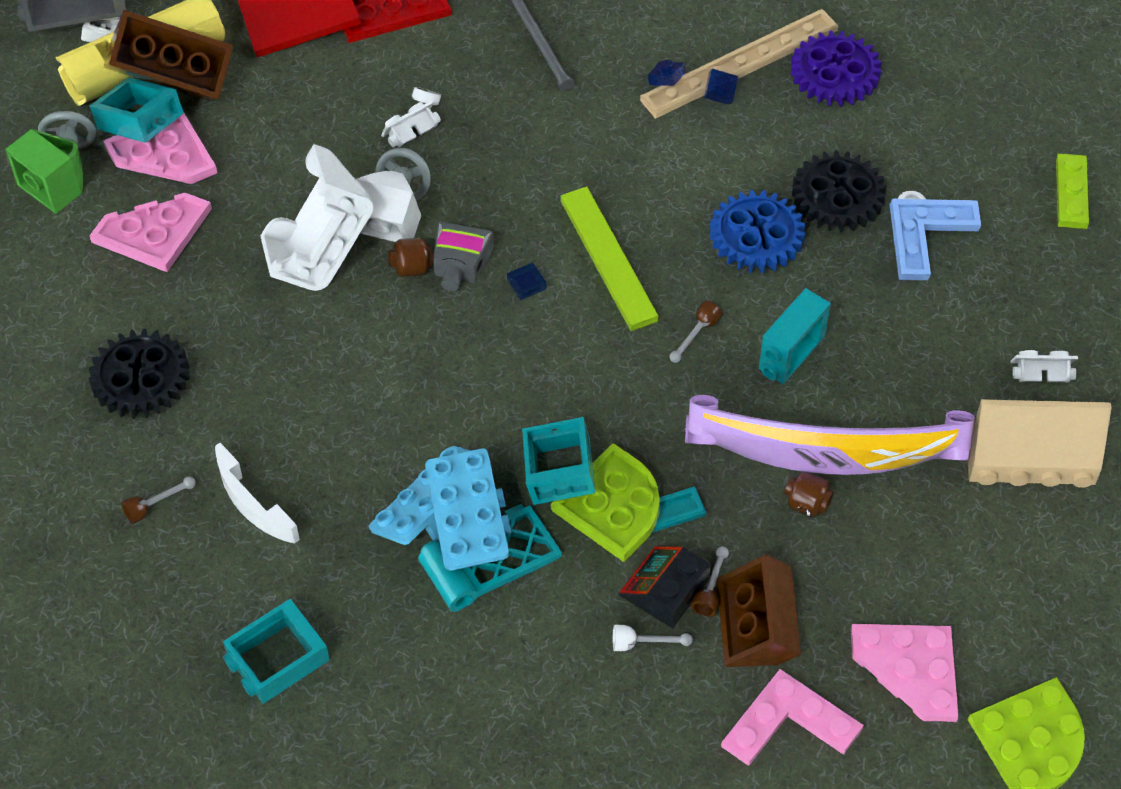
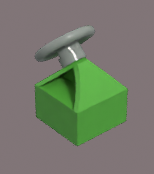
(49, 159)

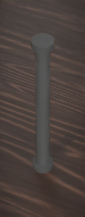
(564, 81)

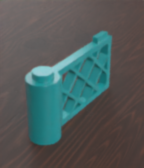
(461, 587)

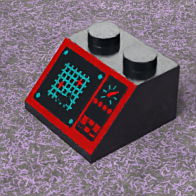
(667, 583)

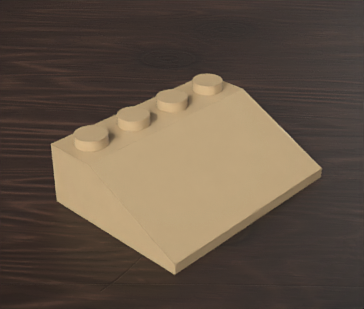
(1038, 442)

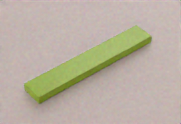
(609, 259)

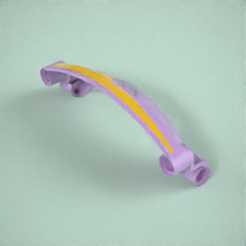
(827, 448)

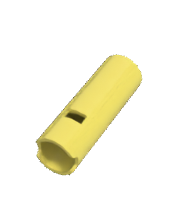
(83, 67)

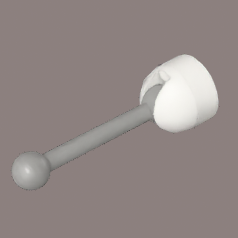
(625, 638)

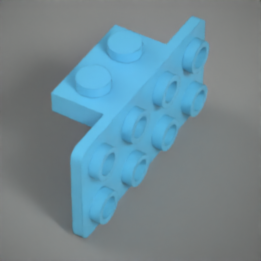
(467, 509)
(410, 511)

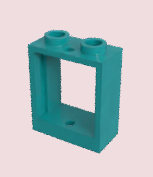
(157, 101)
(794, 336)
(560, 482)
(258, 631)

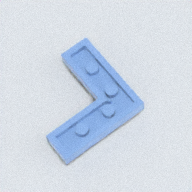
(913, 217)

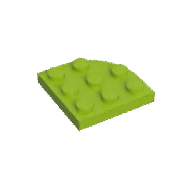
(622, 507)
(1032, 736)

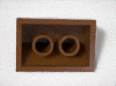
(758, 614)

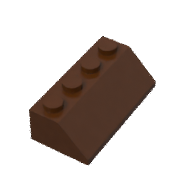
(168, 56)

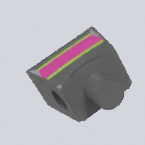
(460, 253)

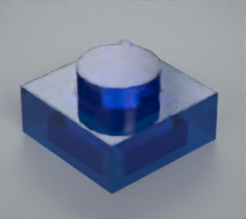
(666, 73)
(720, 86)

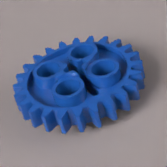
(739, 233)

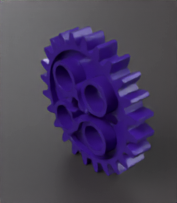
(835, 68)

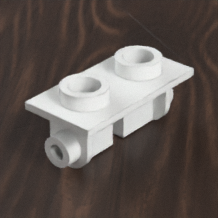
(401, 127)
(1056, 364)

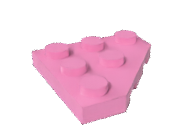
(170, 154)
(153, 230)
(912, 665)

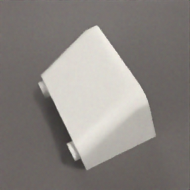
(325, 229)

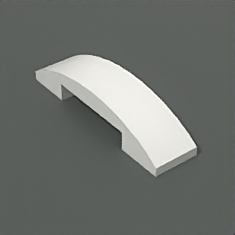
(273, 521)

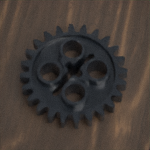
(839, 191)
(113, 371)

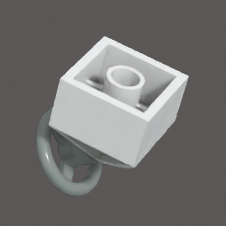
(394, 204)

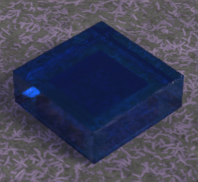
(526, 281)

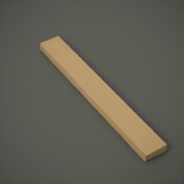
(739, 62)

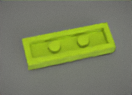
(1072, 191)

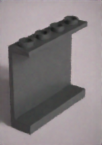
(58, 13)

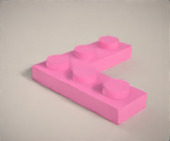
(783, 699)

